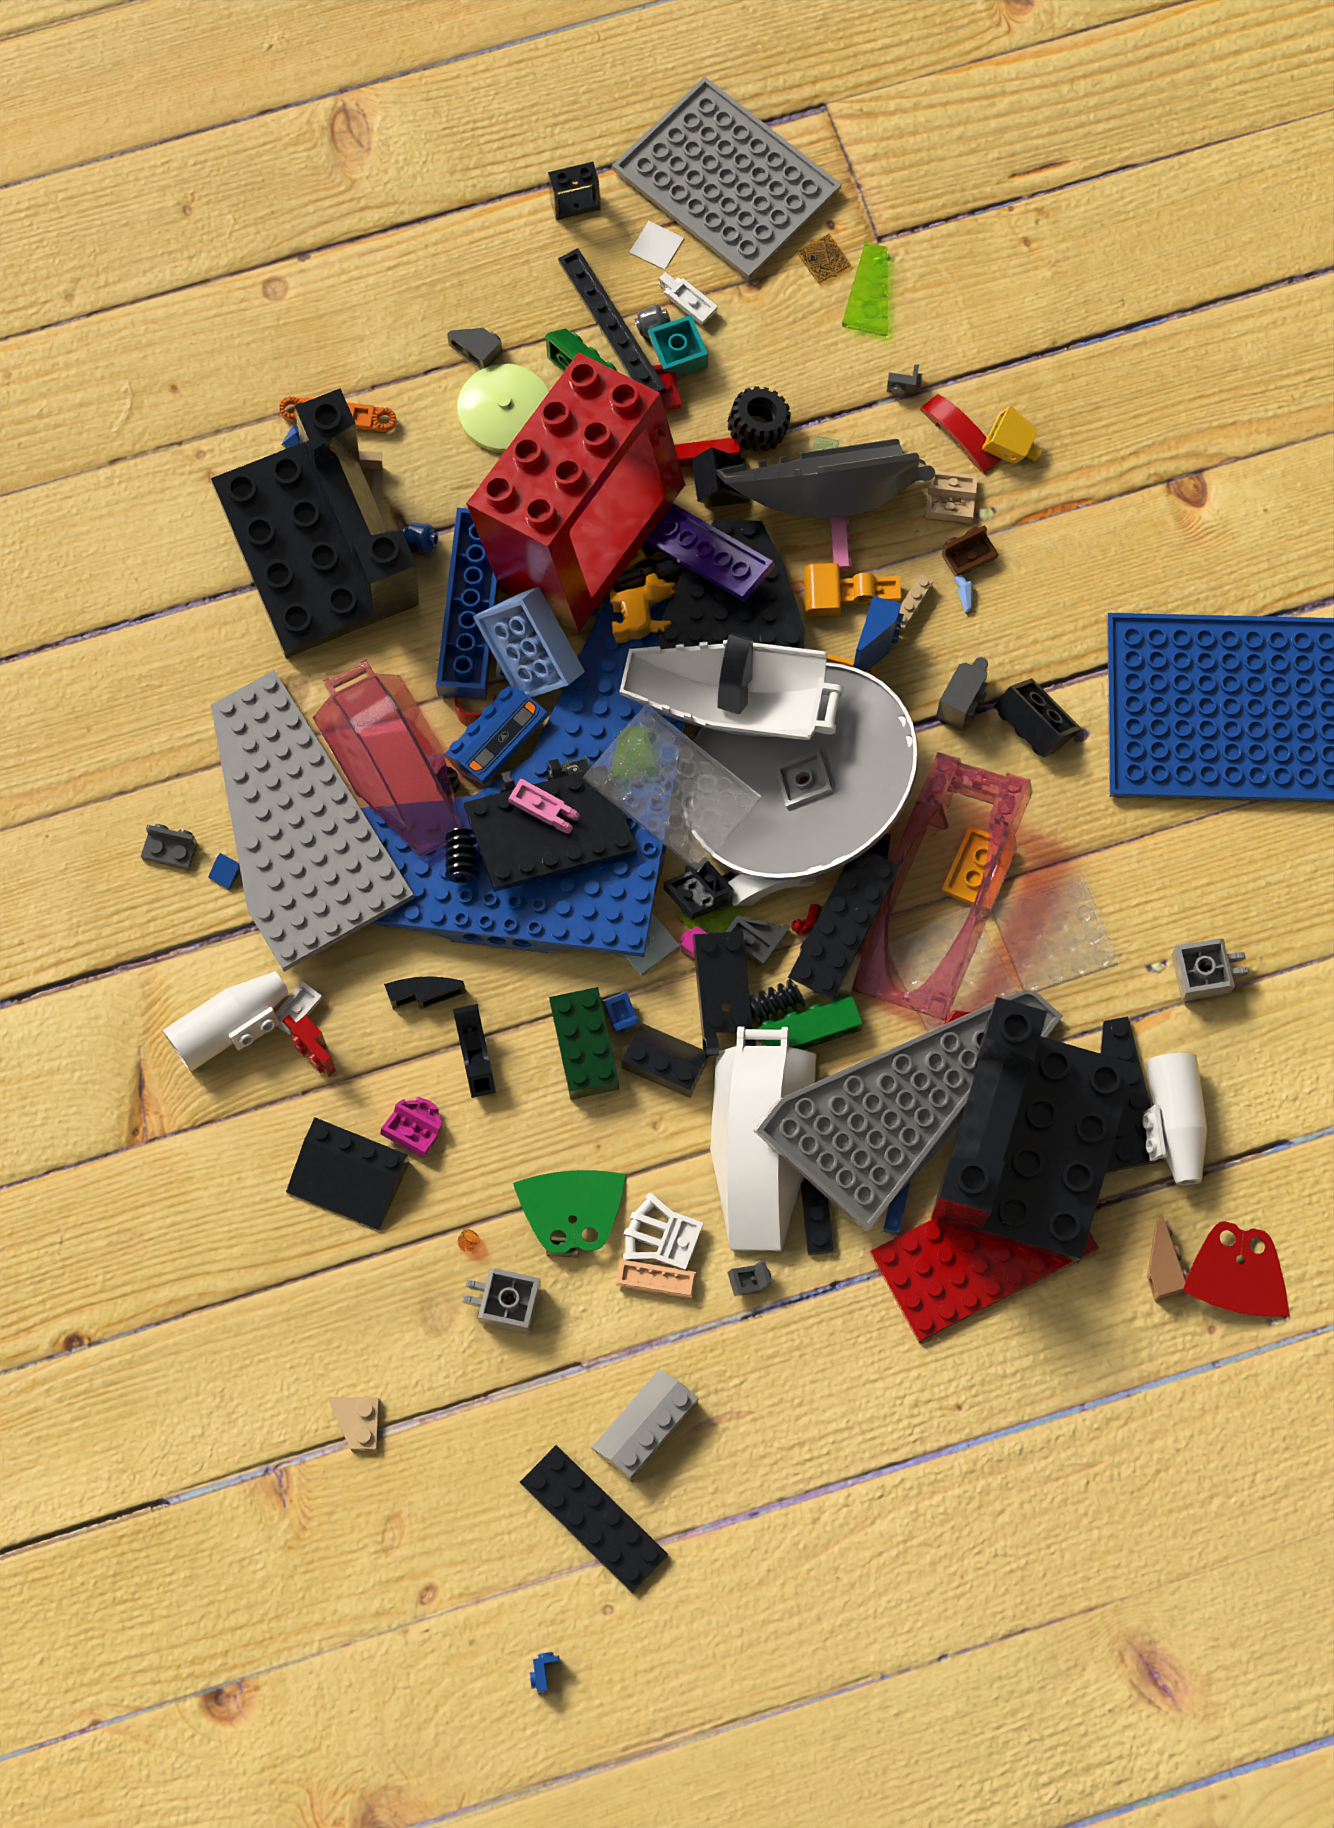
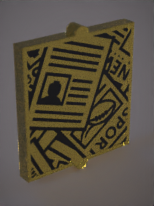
(823, 258)

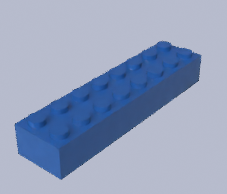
(470, 590)

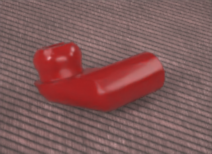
(803, 927)

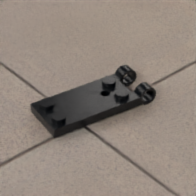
(721, 979)

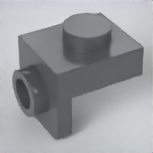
(904, 384)
(750, 1279)

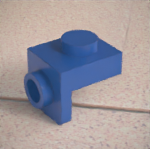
(621, 1012)
(538, 1677)

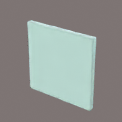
(658, 946)

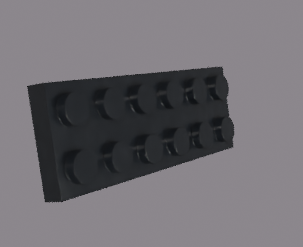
(844, 923)
(594, 1518)

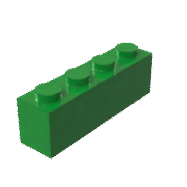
(817, 1024)

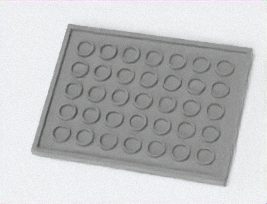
(726, 177)

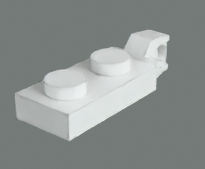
(688, 298)

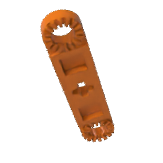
(364, 415)

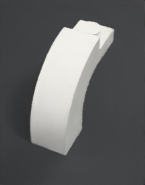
(750, 889)

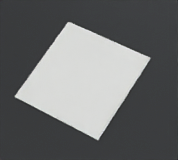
(656, 245)

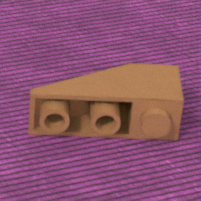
(1164, 1268)

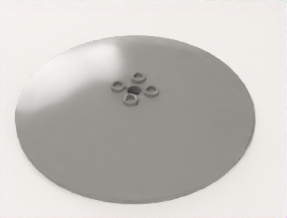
(853, 789)

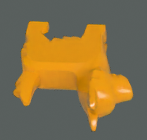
(636, 606)

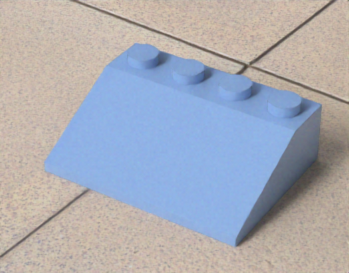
(529, 643)

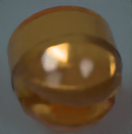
(468, 1240)

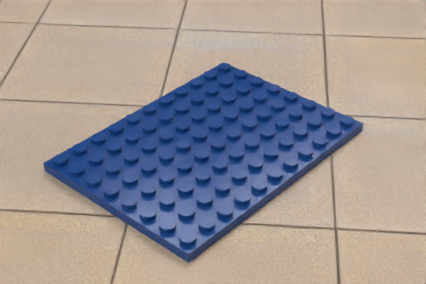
(1221, 707)

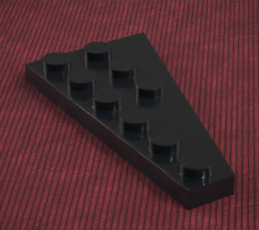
(1131, 1138)

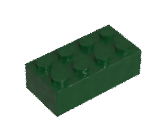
(584, 1043)

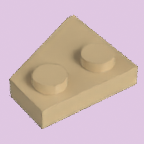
(357, 1420)

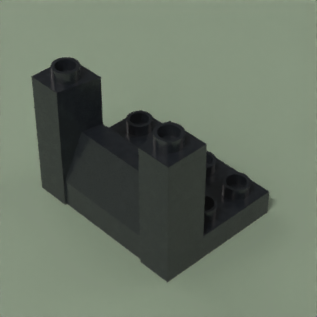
(317, 533)
(1033, 1136)

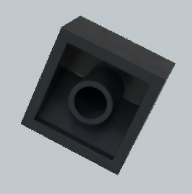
(708, 485)

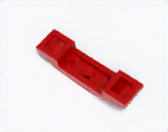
(961, 429)

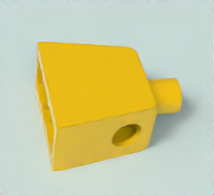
(1012, 438)

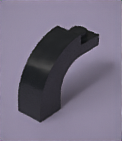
(474, 1050)

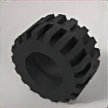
(763, 404)

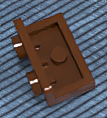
(969, 551)

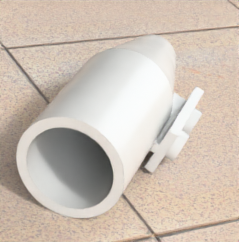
(230, 1017)
(1177, 1116)

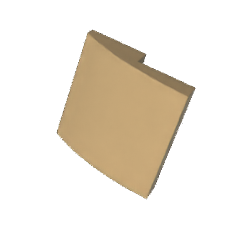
(951, 497)

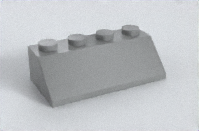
(645, 1424)

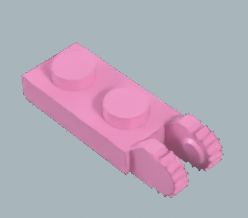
(542, 805)

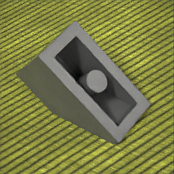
(476, 345)

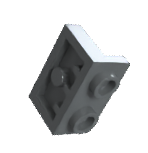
(169, 846)

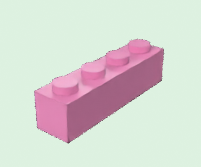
(840, 546)

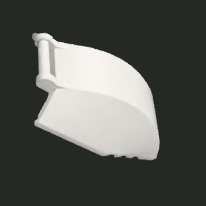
(781, 695)
(752, 1178)

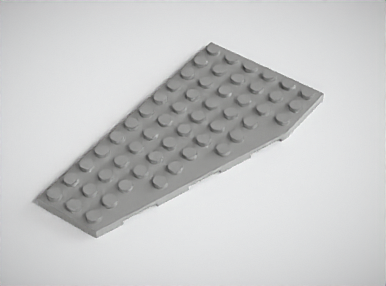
(299, 835)

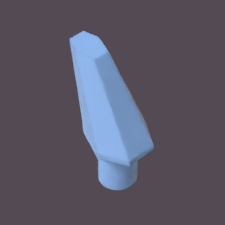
(965, 592)

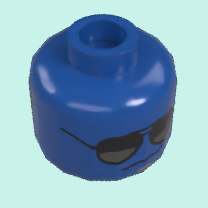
(420, 537)

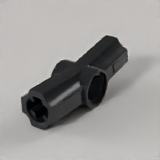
(665, 569)

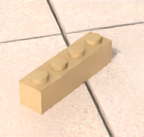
(914, 600)

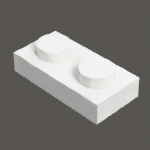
(298, 1004)

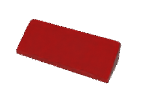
(689, 450)

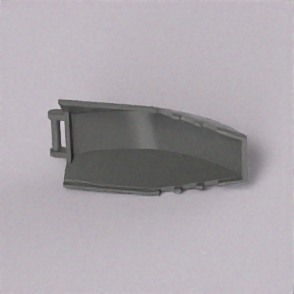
(831, 480)

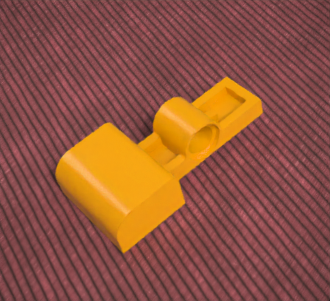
(827, 592)

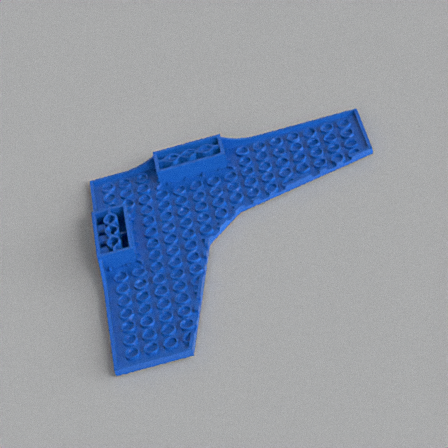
(583, 909)

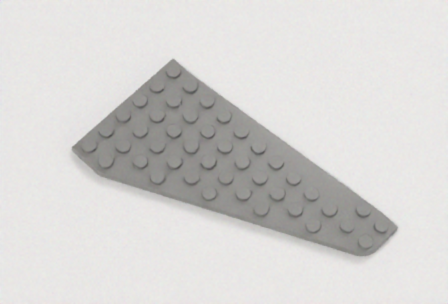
(886, 1117)

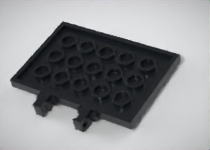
(526, 849)

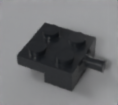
(700, 891)

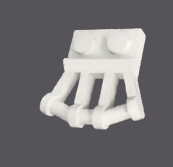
(677, 1241)

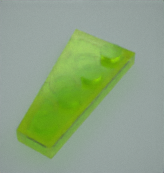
(869, 294)

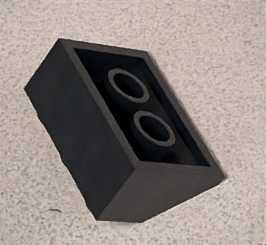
(1036, 717)
(664, 1060)

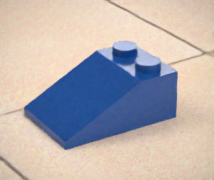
(878, 633)

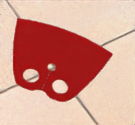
(1243, 1288)

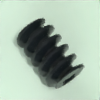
(460, 855)
(776, 1001)

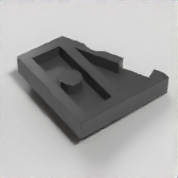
(759, 936)

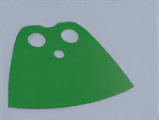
(556, 1196)

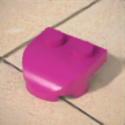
(413, 1125)

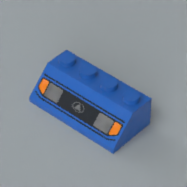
(496, 735)

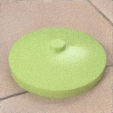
(498, 404)

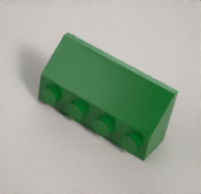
(564, 346)

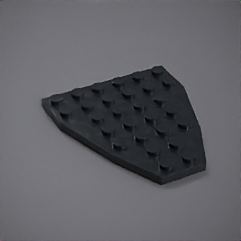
(709, 614)

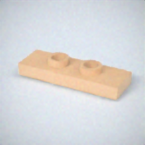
(655, 1279)

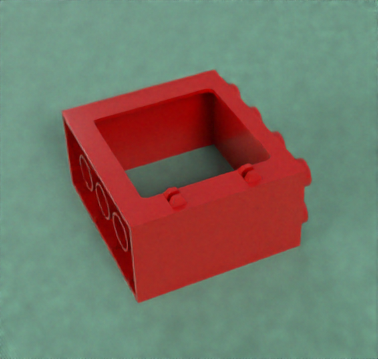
(578, 490)

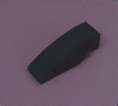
(735, 673)
(424, 990)

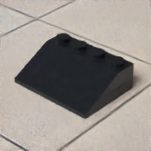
(347, 1173)

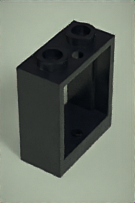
(586, 198)

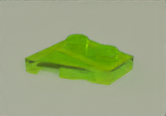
(715, 921)

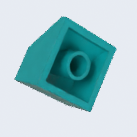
(679, 346)

